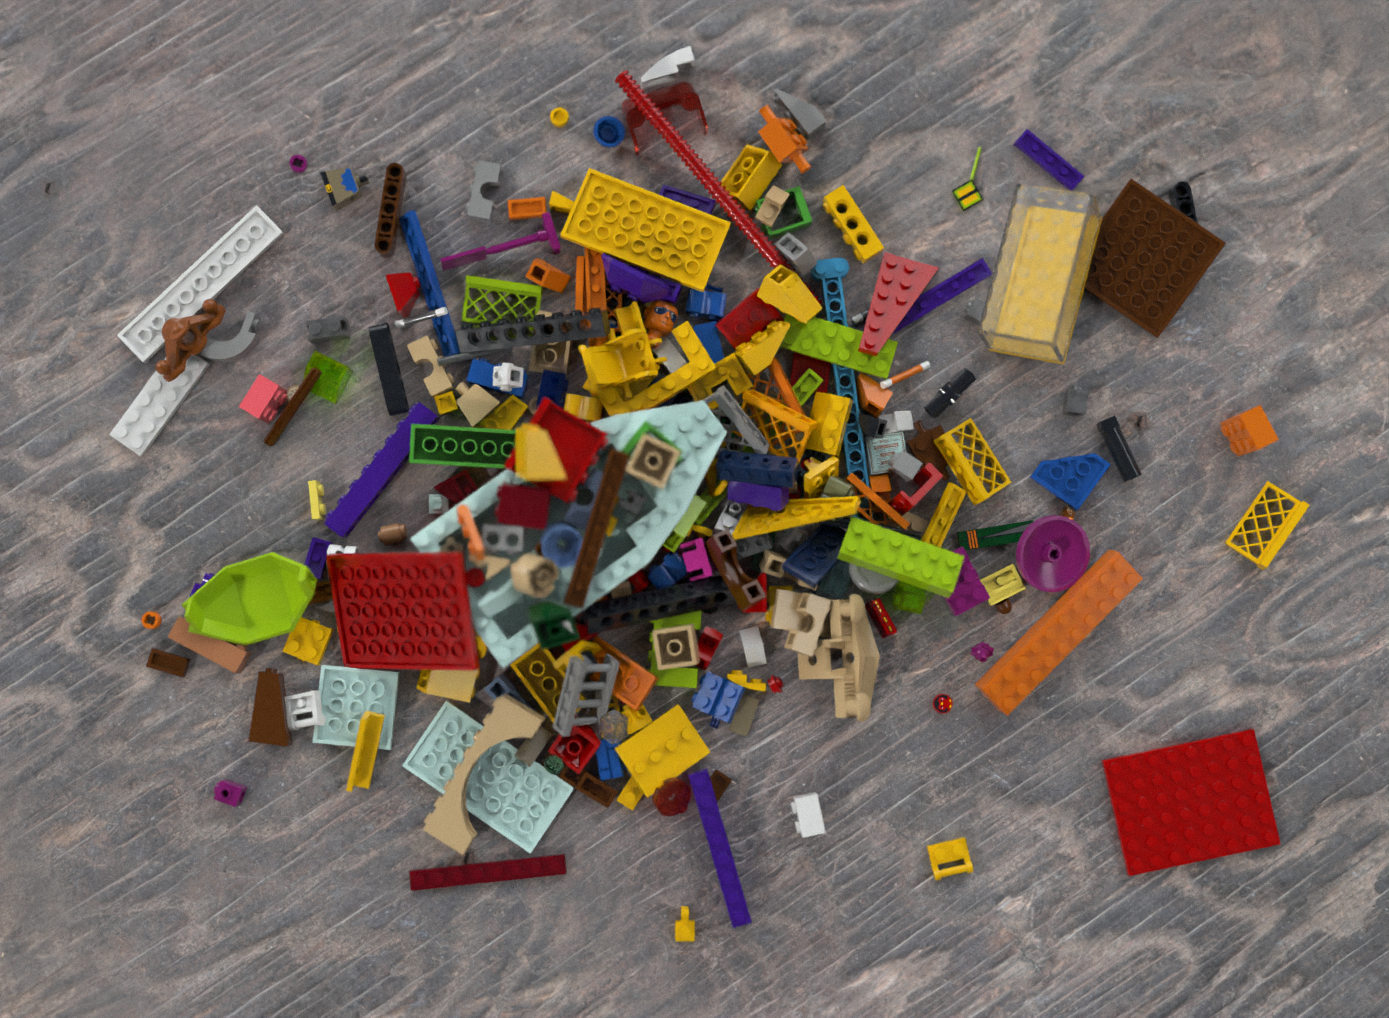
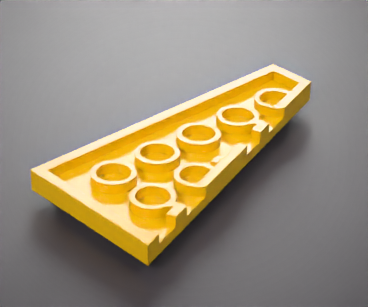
(796, 513)

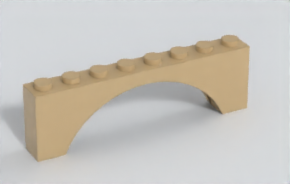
(450, 818)

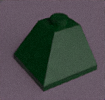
(552, 624)

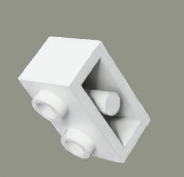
(808, 814)

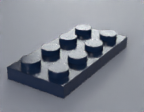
(816, 555)

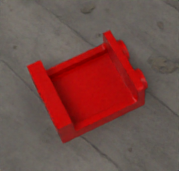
(926, 479)

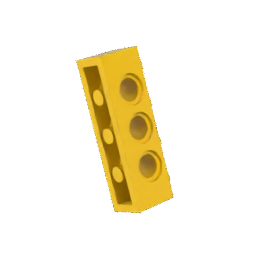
(842, 198)

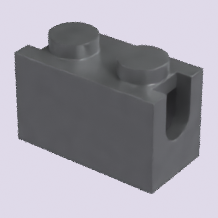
(328, 329)

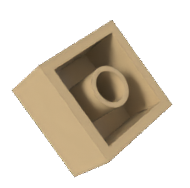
(653, 461)
(676, 646)

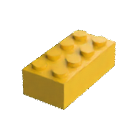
(541, 678)

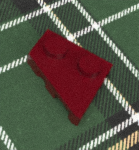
(457, 487)

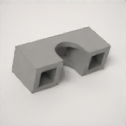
(486, 176)

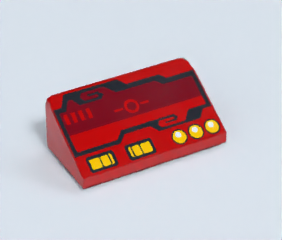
(880, 618)

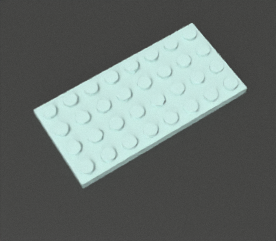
(500, 789)

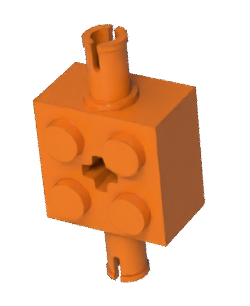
(784, 139)

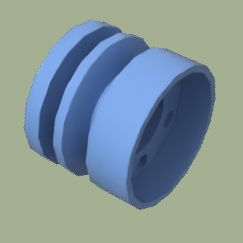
(564, 555)

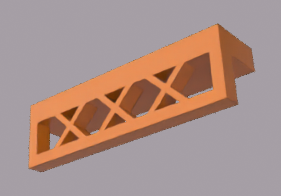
(878, 502)

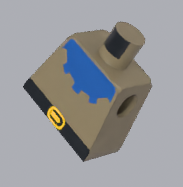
(343, 186)

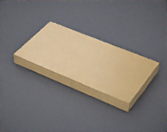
(786, 616)

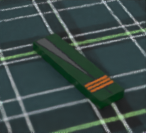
(992, 535)

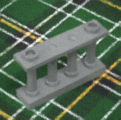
(571, 690)

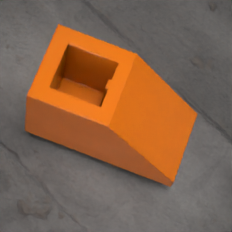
(547, 275)
(871, 395)

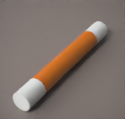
(904, 375)

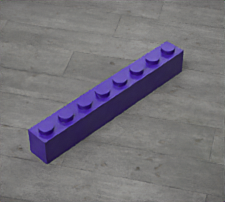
(378, 474)
(719, 847)

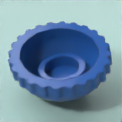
(609, 131)

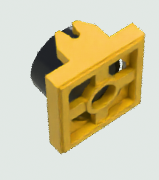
(578, 650)

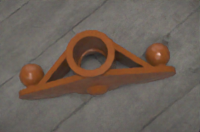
(187, 338)

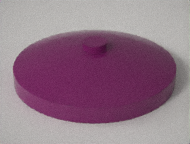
(1053, 553)

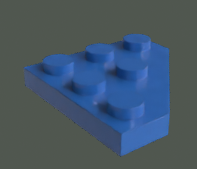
(1071, 477)

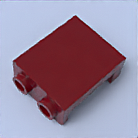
(523, 505)

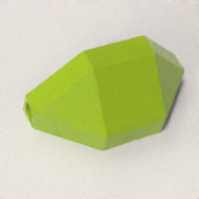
(251, 600)

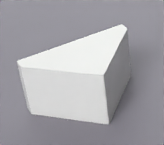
(753, 646)

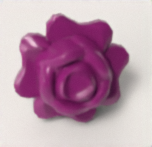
(982, 651)

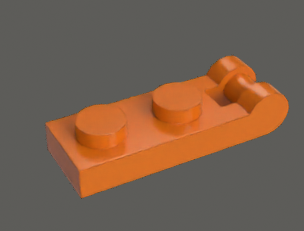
(469, 531)

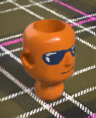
(659, 320)

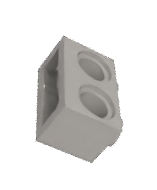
(796, 253)
(904, 466)
(503, 534)

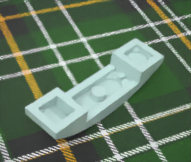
(496, 602)

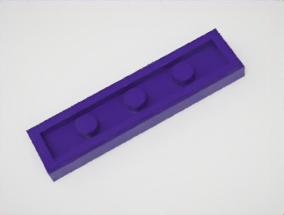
(1049, 160)

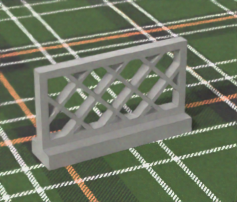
(741, 421)

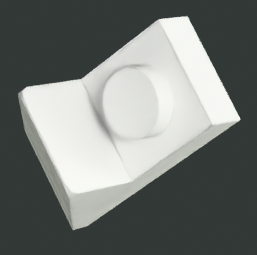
(898, 422)

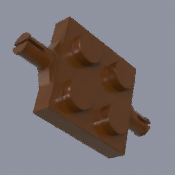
(925, 449)

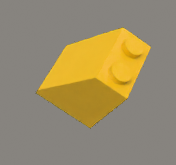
(536, 455)
(448, 683)

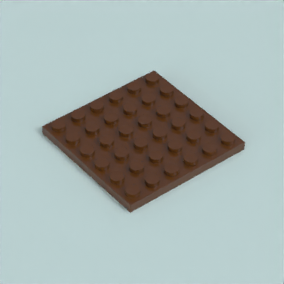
(1148, 258)

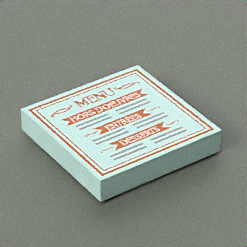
(881, 450)

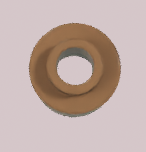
(392, 533)

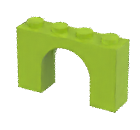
(680, 675)

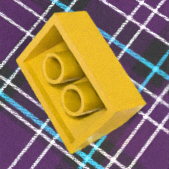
(750, 175)
(832, 417)

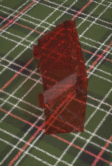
(666, 97)

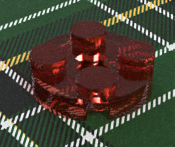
(678, 804)

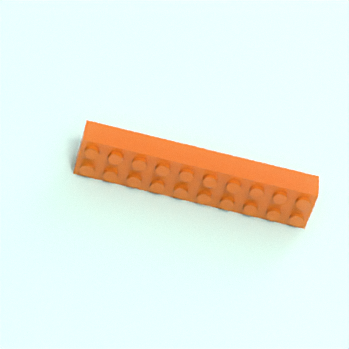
(1058, 631)

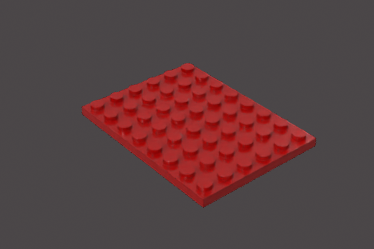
(403, 610)
(1190, 802)

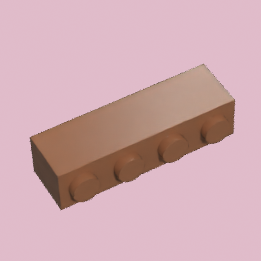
(224, 653)

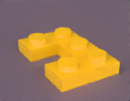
(727, 368)

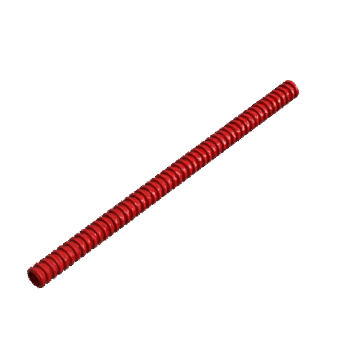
(702, 172)

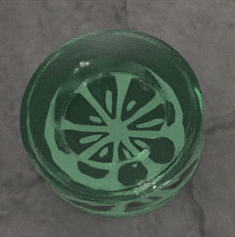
(553, 764)

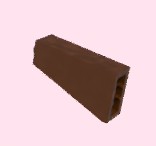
(269, 710)

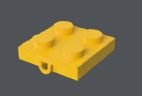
(308, 641)

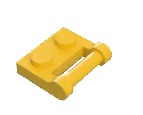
(947, 852)

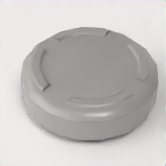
(871, 581)

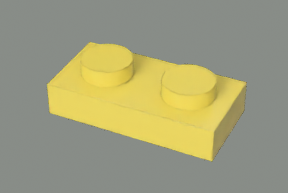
(316, 492)

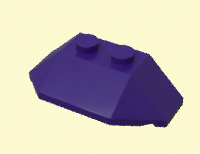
(633, 282)

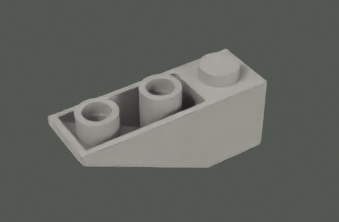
(804, 115)

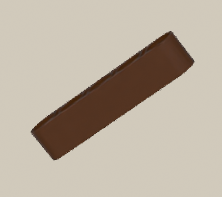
(386, 202)

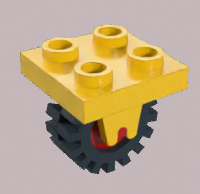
(815, 473)

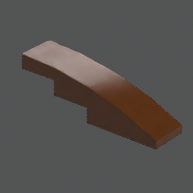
(588, 784)

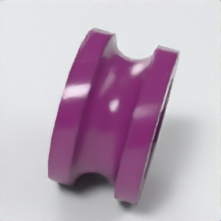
(301, 159)

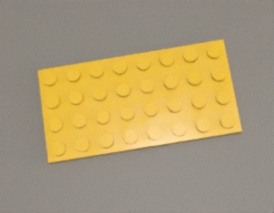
(645, 230)

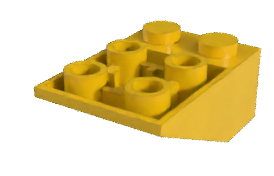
(789, 294)
(762, 348)

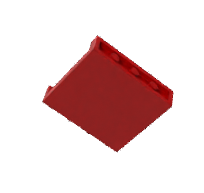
(574, 444)

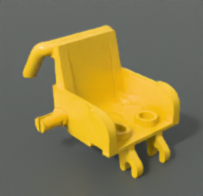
(620, 361)

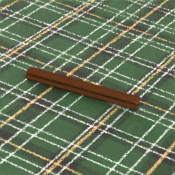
(292, 407)

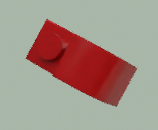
(707, 645)

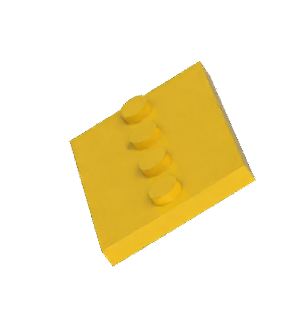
(662, 750)

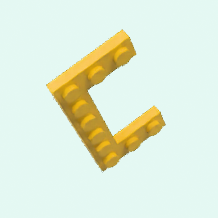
(698, 368)

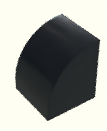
(872, 425)

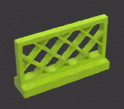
(499, 286)

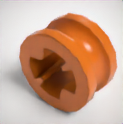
(151, 626)

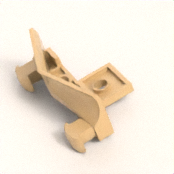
(856, 679)

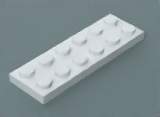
(156, 406)

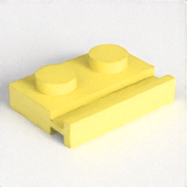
(1002, 584)

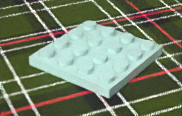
(346, 697)

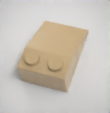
(553, 355)

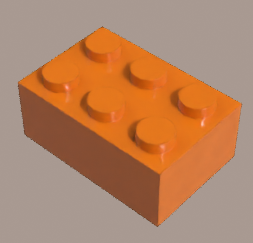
(1248, 431)

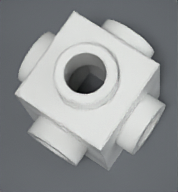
(508, 376)

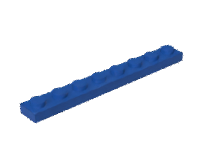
(429, 282)

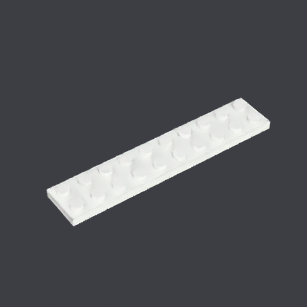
(202, 281)

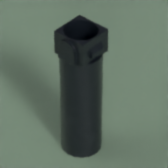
(1119, 448)

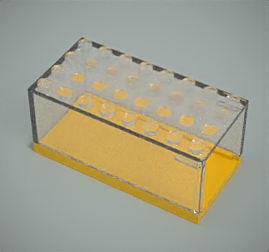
(1040, 273)

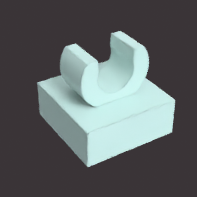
(438, 504)

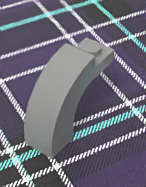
(237, 347)

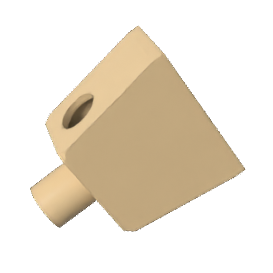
(475, 403)

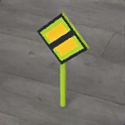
(968, 194)

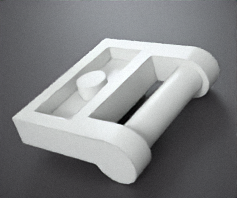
(301, 704)

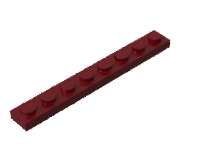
(487, 872)

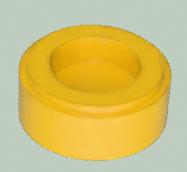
(559, 117)

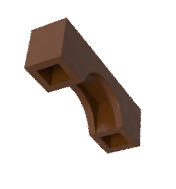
(723, 552)

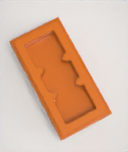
(526, 208)

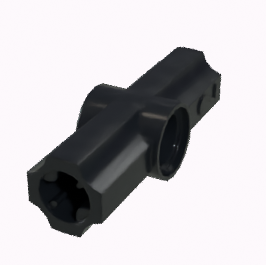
(950, 393)

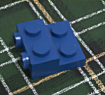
(718, 697)

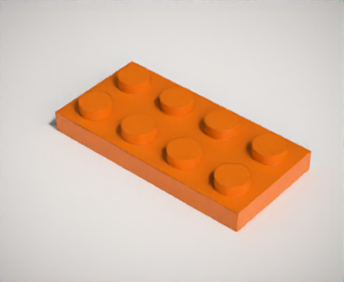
(632, 680)

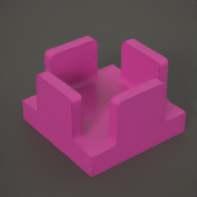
(696, 559)

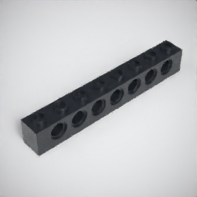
(470, 343)
(657, 604)

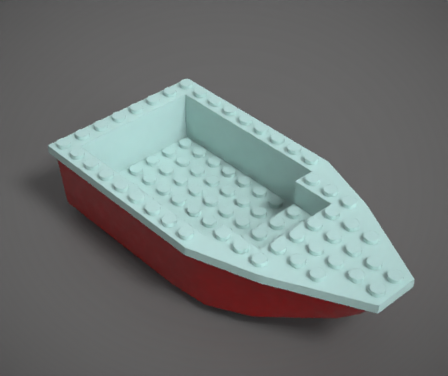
(633, 539)

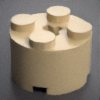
(534, 575)

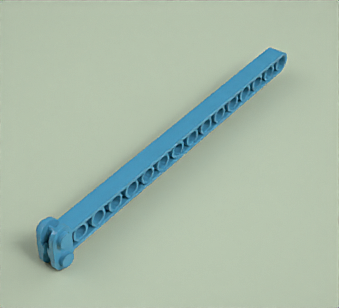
(831, 272)

